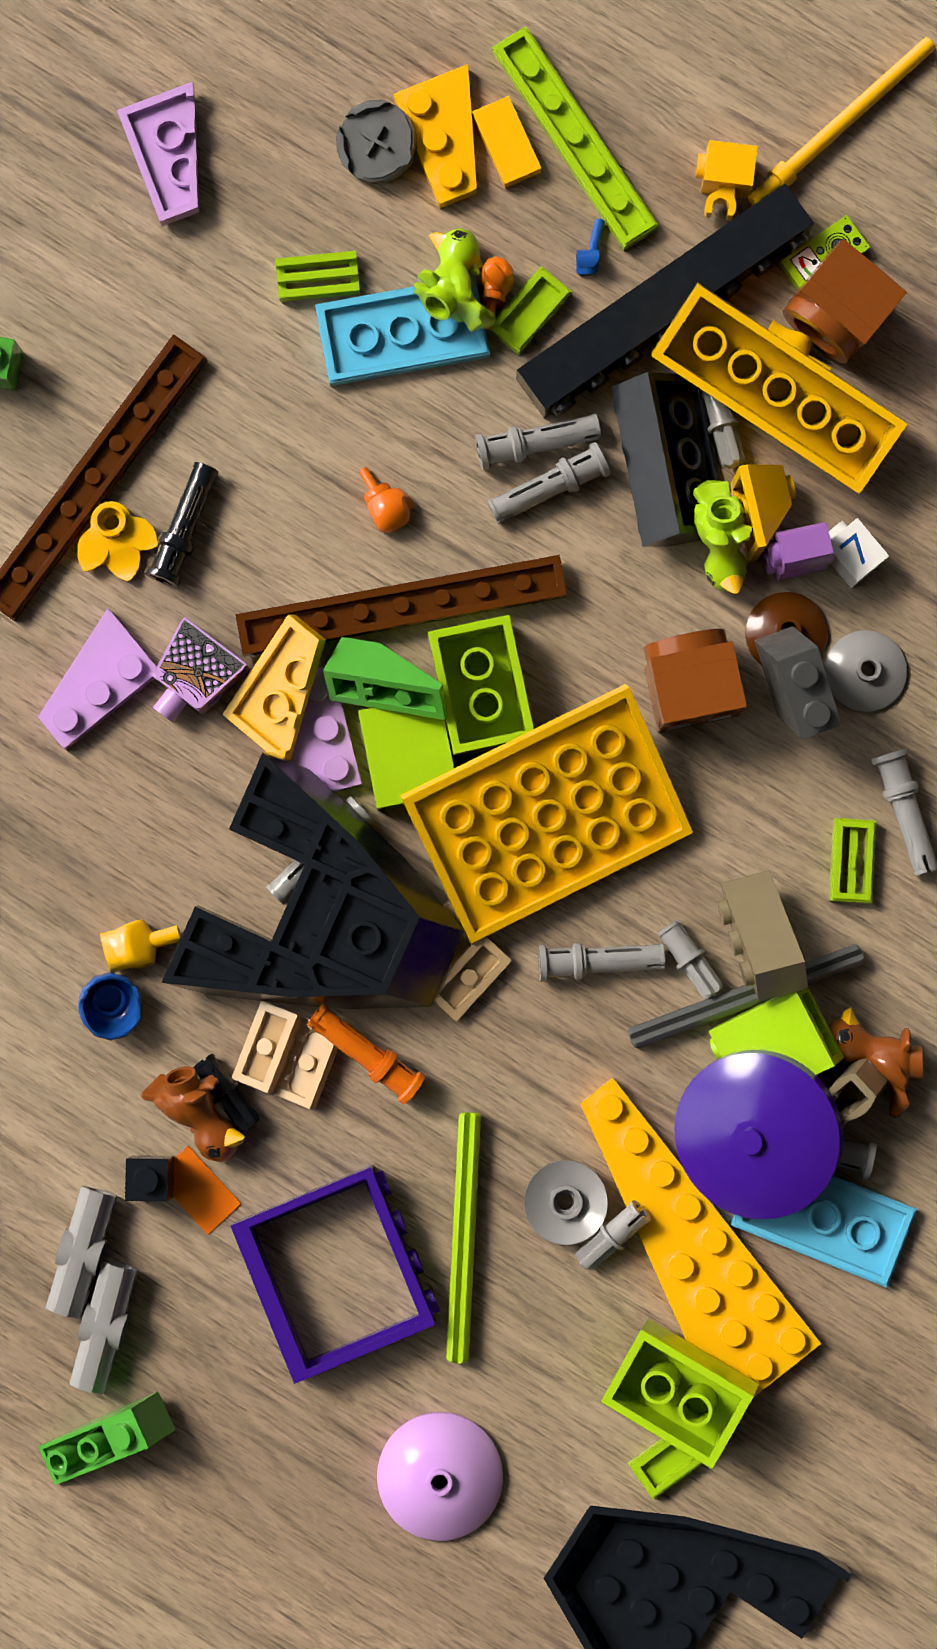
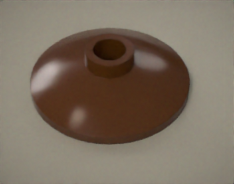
(785, 609)

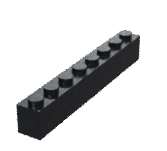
(644, 314)

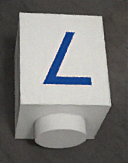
(855, 551)

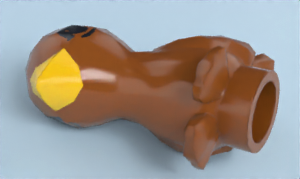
(890, 1055)
(191, 1104)

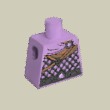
(195, 671)

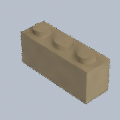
(762, 936)

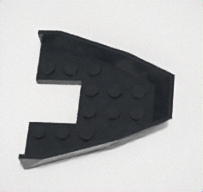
(356, 924)
(664, 1576)

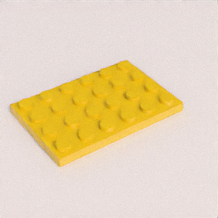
(547, 813)

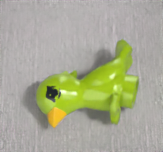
(449, 288)
(722, 529)

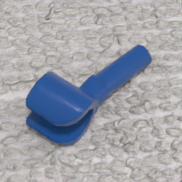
(588, 260)

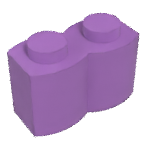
(799, 551)

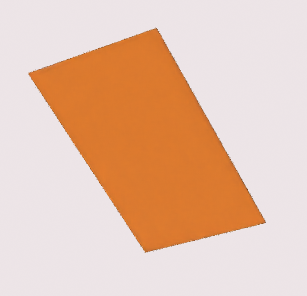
(201, 1191)

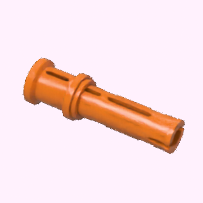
(381, 1064)

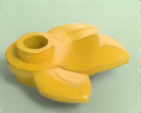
(115, 547)

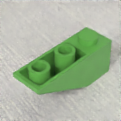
(107, 1438)

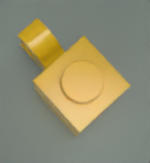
(725, 174)

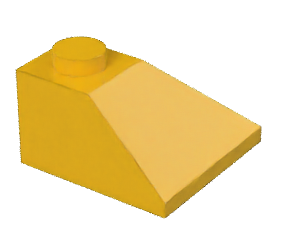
(766, 500)

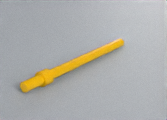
(786, 171)

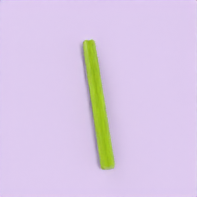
(463, 1237)

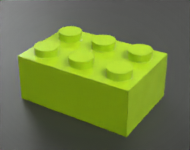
(481, 684)
(680, 1393)

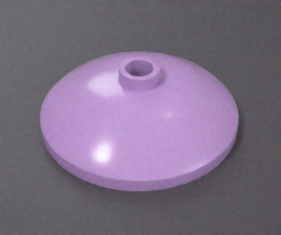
(447, 1447)

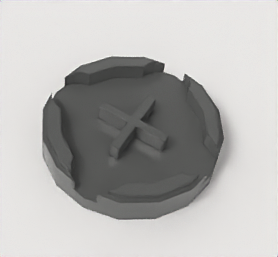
(376, 141)

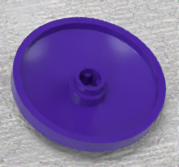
(758, 1134)

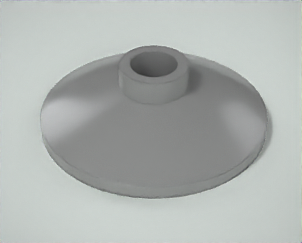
(851, 686)
(570, 1224)

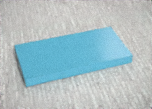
(392, 336)
(844, 1229)

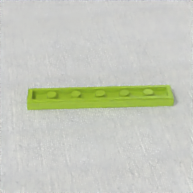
(574, 138)

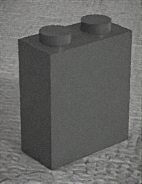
(797, 682)

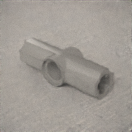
(81, 1252)
(103, 1327)

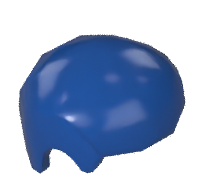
(110, 1006)

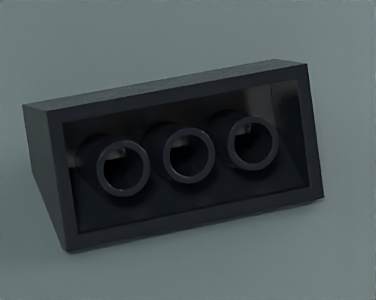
(665, 453)

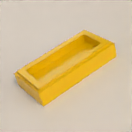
(506, 142)

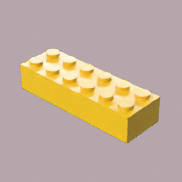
(778, 388)

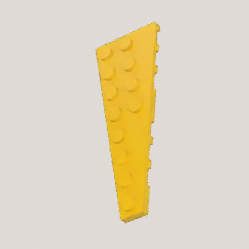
(704, 1268)

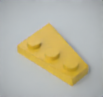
(444, 133)
(278, 688)

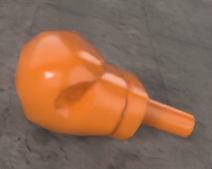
(497, 282)
(387, 505)

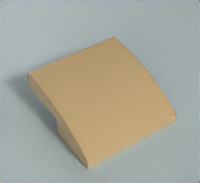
(469, 972)
(285, 1056)

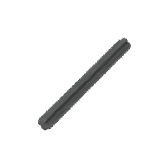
(736, 1000)

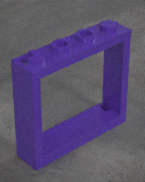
(273, 1303)

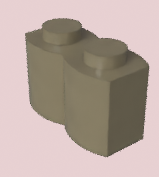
(857, 1089)

